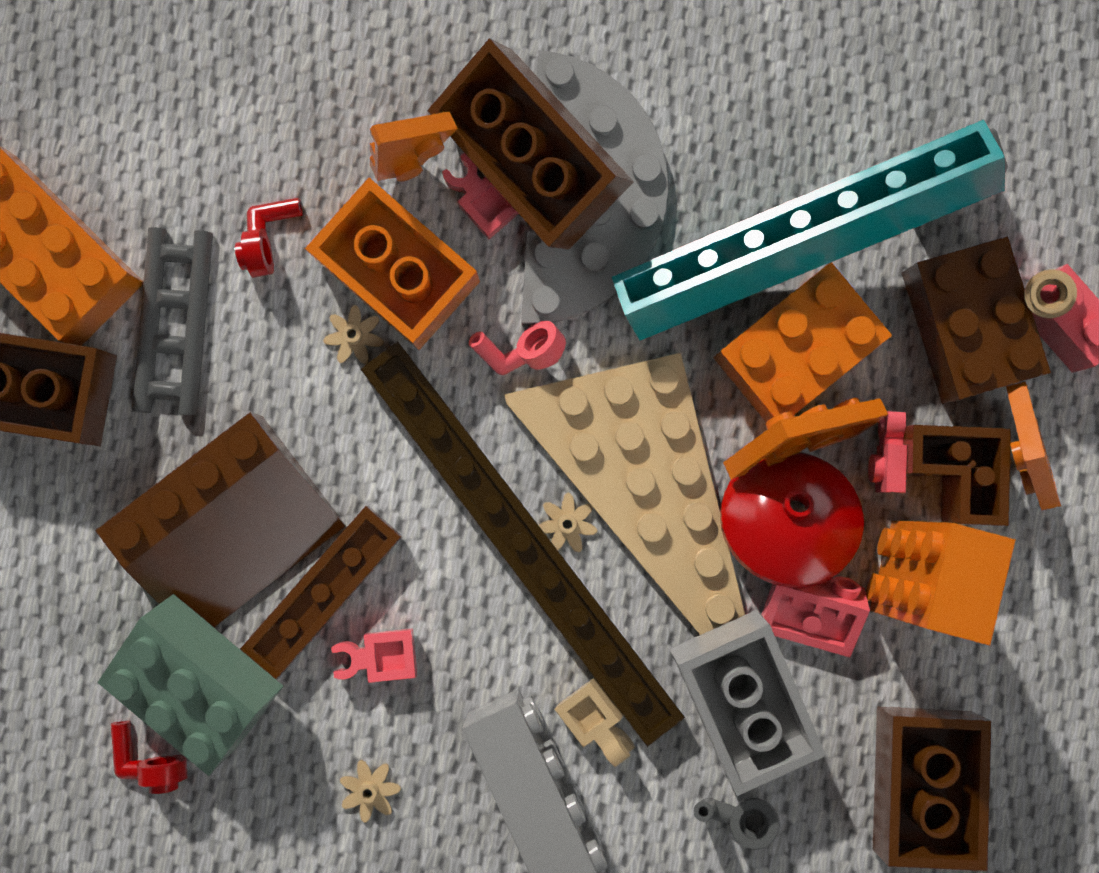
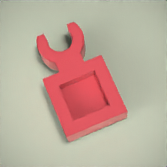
(481, 200)
(889, 464)
(385, 656)

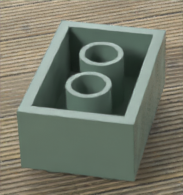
(189, 683)

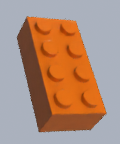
(56, 259)
(941, 577)

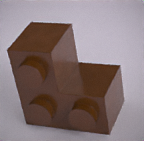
(972, 470)

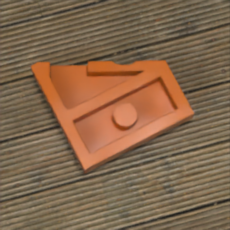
(407, 144)
(1030, 450)

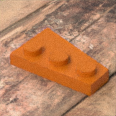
(810, 430)

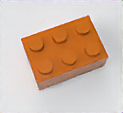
(393, 263)
(802, 345)

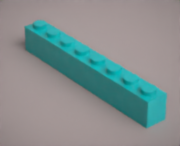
(813, 230)

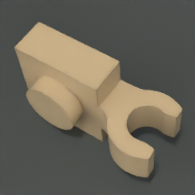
(593, 716)

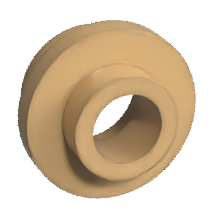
(1066, 299)

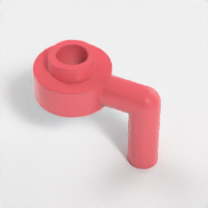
(537, 347)

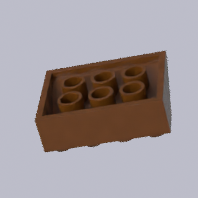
(222, 523)

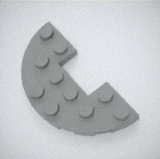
(577, 280)

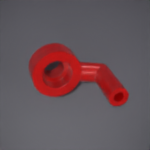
(255, 250)
(157, 773)

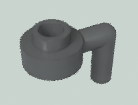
(737, 819)

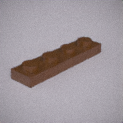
(321, 592)

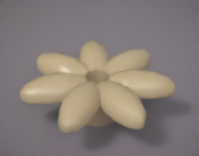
(361, 338)
(568, 513)
(375, 784)

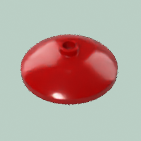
(787, 544)

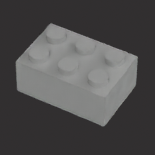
(748, 702)

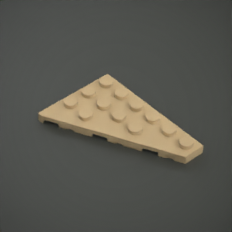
(642, 465)

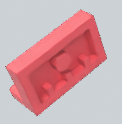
(819, 615)

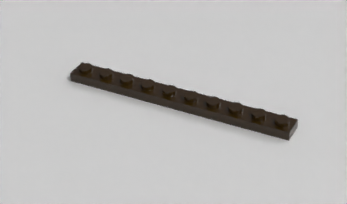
(523, 544)

